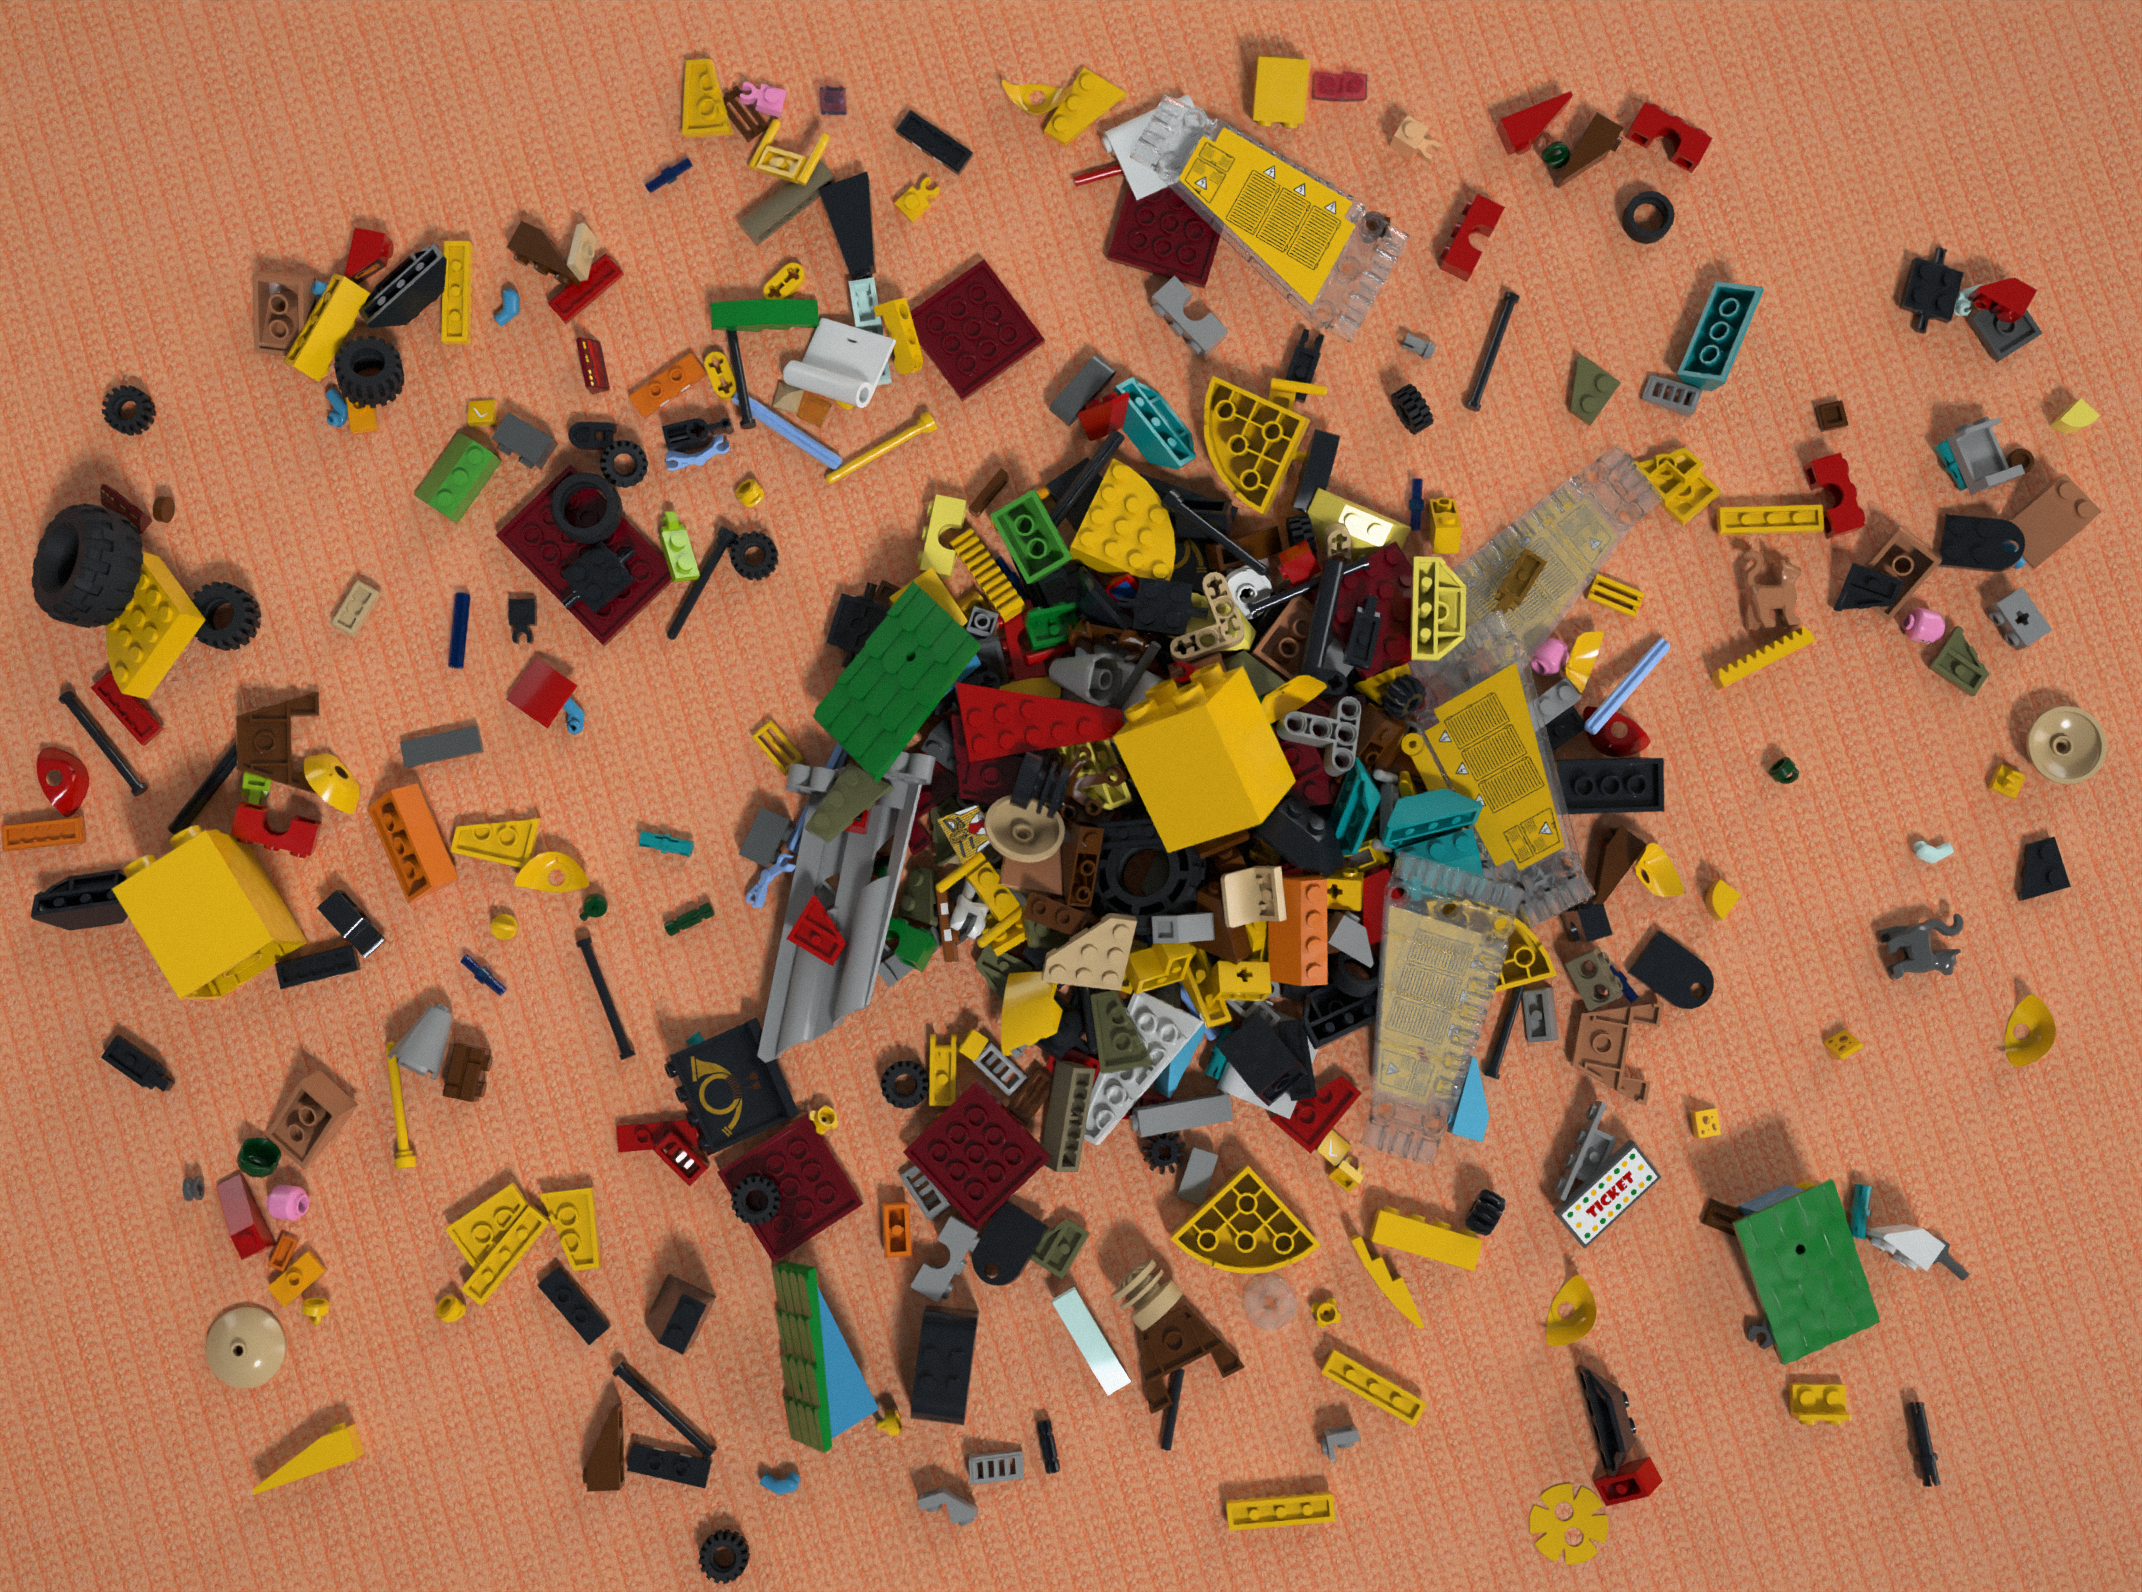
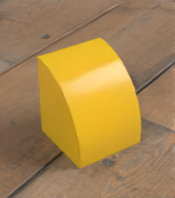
(1720, 899)

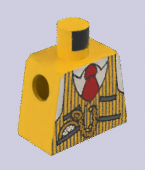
(965, 831)

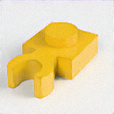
(914, 203)

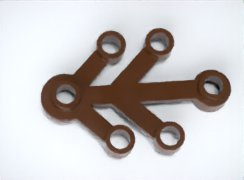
(1085, 781)

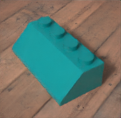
(1719, 335)

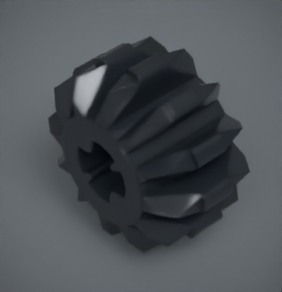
(1403, 696)
(1155, 1152)
(1485, 1212)

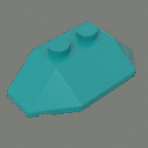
(1155, 427)
(1354, 808)
(1429, 817)

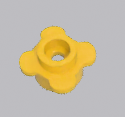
(828, 1115)
(1332, 1317)

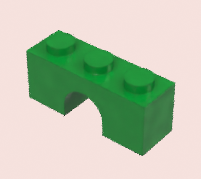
(915, 944)

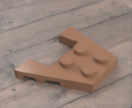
(1603, 1046)

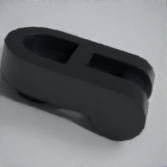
(583, 435)

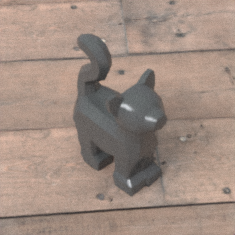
(1917, 947)

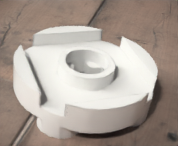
(1247, 578)

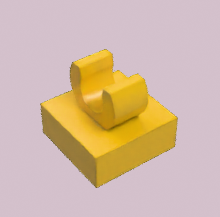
(2006, 781)
(1346, 1175)

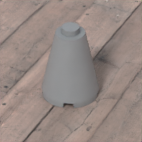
(1088, 677)
(425, 1042)

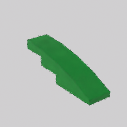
(764, 314)

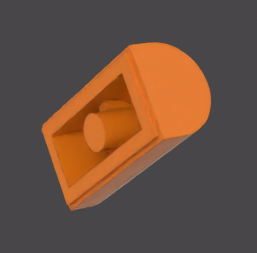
(896, 1229)

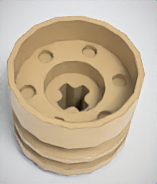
(1146, 1294)

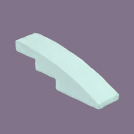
(863, 300)
(1090, 1340)

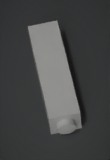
(1181, 1114)

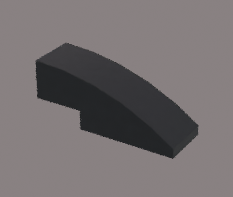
(1315, 468)

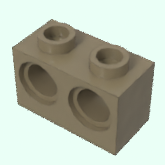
(1587, 981)

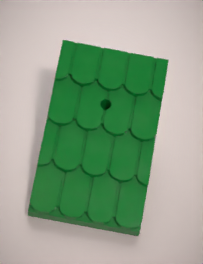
(897, 681)
(1805, 1268)
(818, 1369)

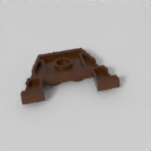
(265, 741)
(1175, 1342)

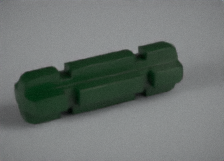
(689, 919)

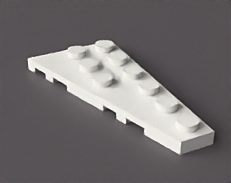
(1164, 1034)

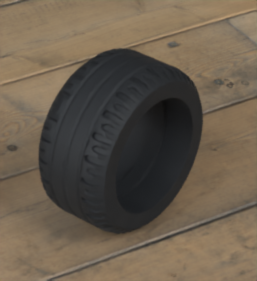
(571, 486)

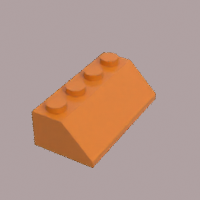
(412, 842)
(1300, 943)

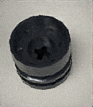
(1040, 785)

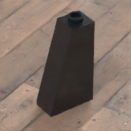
(851, 217)

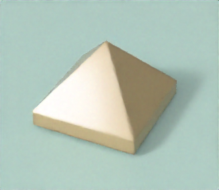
(788, 398)

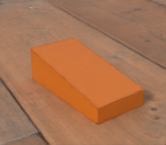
(283, 1253)

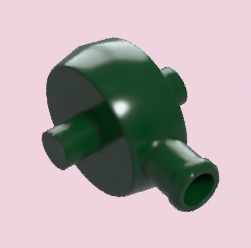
(594, 906)

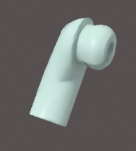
(1962, 303)
(1930, 854)

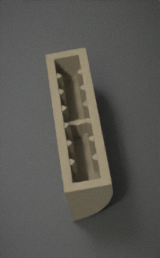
(784, 205)
(1068, 1115)

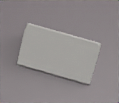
(1540, 1015)

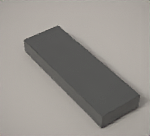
(441, 747)

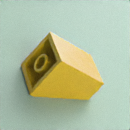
(1280, 90)
(933, 586)

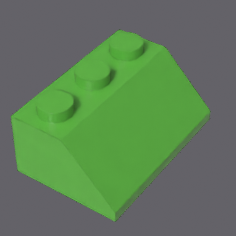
(458, 477)
(1031, 537)

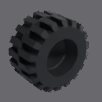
(369, 354)
(243, 621)

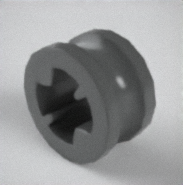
(193, 1188)

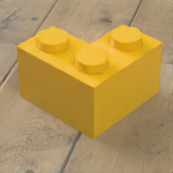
(1158, 965)

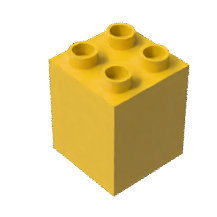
(1203, 757)
(208, 913)

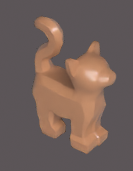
(1763, 598)

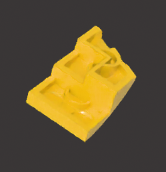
(1680, 483)
(1028, 1011)

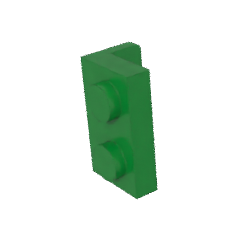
(1050, 625)

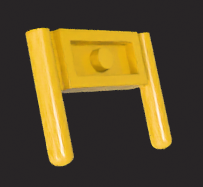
(784, 163)
(1283, 394)
(995, 896)

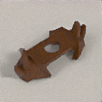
(1087, 635)

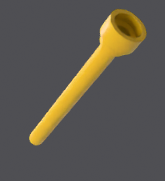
(924, 424)
(404, 1158)

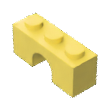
(945, 514)

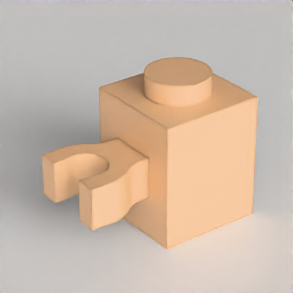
(1411, 139)

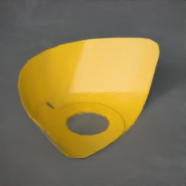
(1020, 96)
(1583, 658)
(1296, 694)
(333, 789)
(1660, 870)
(536, 873)
(2040, 1022)
(1566, 1331)

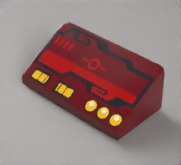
(593, 365)
(115, 501)

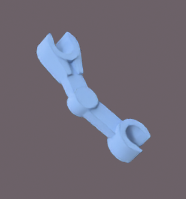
(698, 458)
(758, 893)

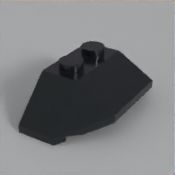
(407, 289)
(1099, 607)
(1301, 837)
(81, 901)
(1333, 1015)
(1609, 1419)

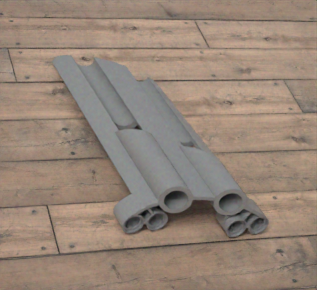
(805, 991)

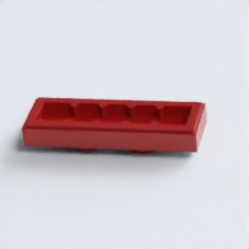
(575, 299)
(128, 710)
(646, 1135)

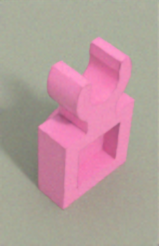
(767, 99)

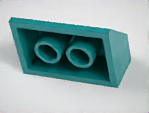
(1452, 849)

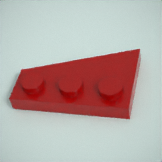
(1317, 1116)

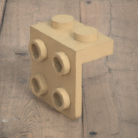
(1253, 895)

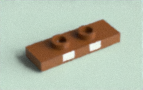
(949, 936)

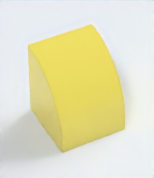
(2075, 417)

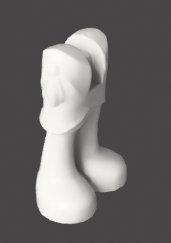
(965, 907)

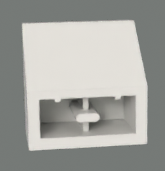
(1907, 1244)

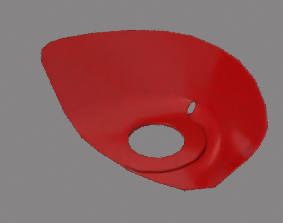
(1630, 744)
(74, 786)

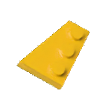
(703, 102)
(1086, 103)
(502, 843)
(486, 1224)
(576, 1224)

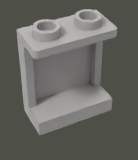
(1981, 456)

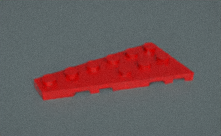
(1012, 723)

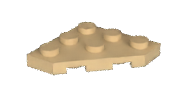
(1094, 955)

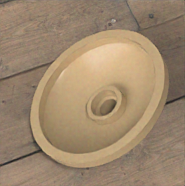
(2081, 742)
(1008, 824)
(262, 1345)

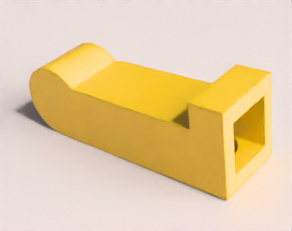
(901, 328)
(1417, 749)

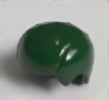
(258, 1157)

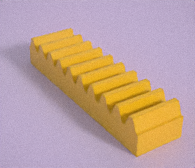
(457, 293)
(1770, 520)
(988, 575)
(1762, 657)
(506, 1255)
(1373, 1387)
(1280, 1511)

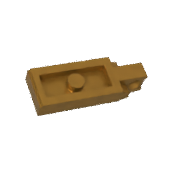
(1519, 580)

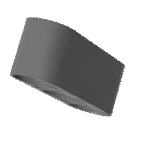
(1082, 389)

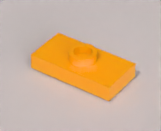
(361, 418)
(297, 1279)

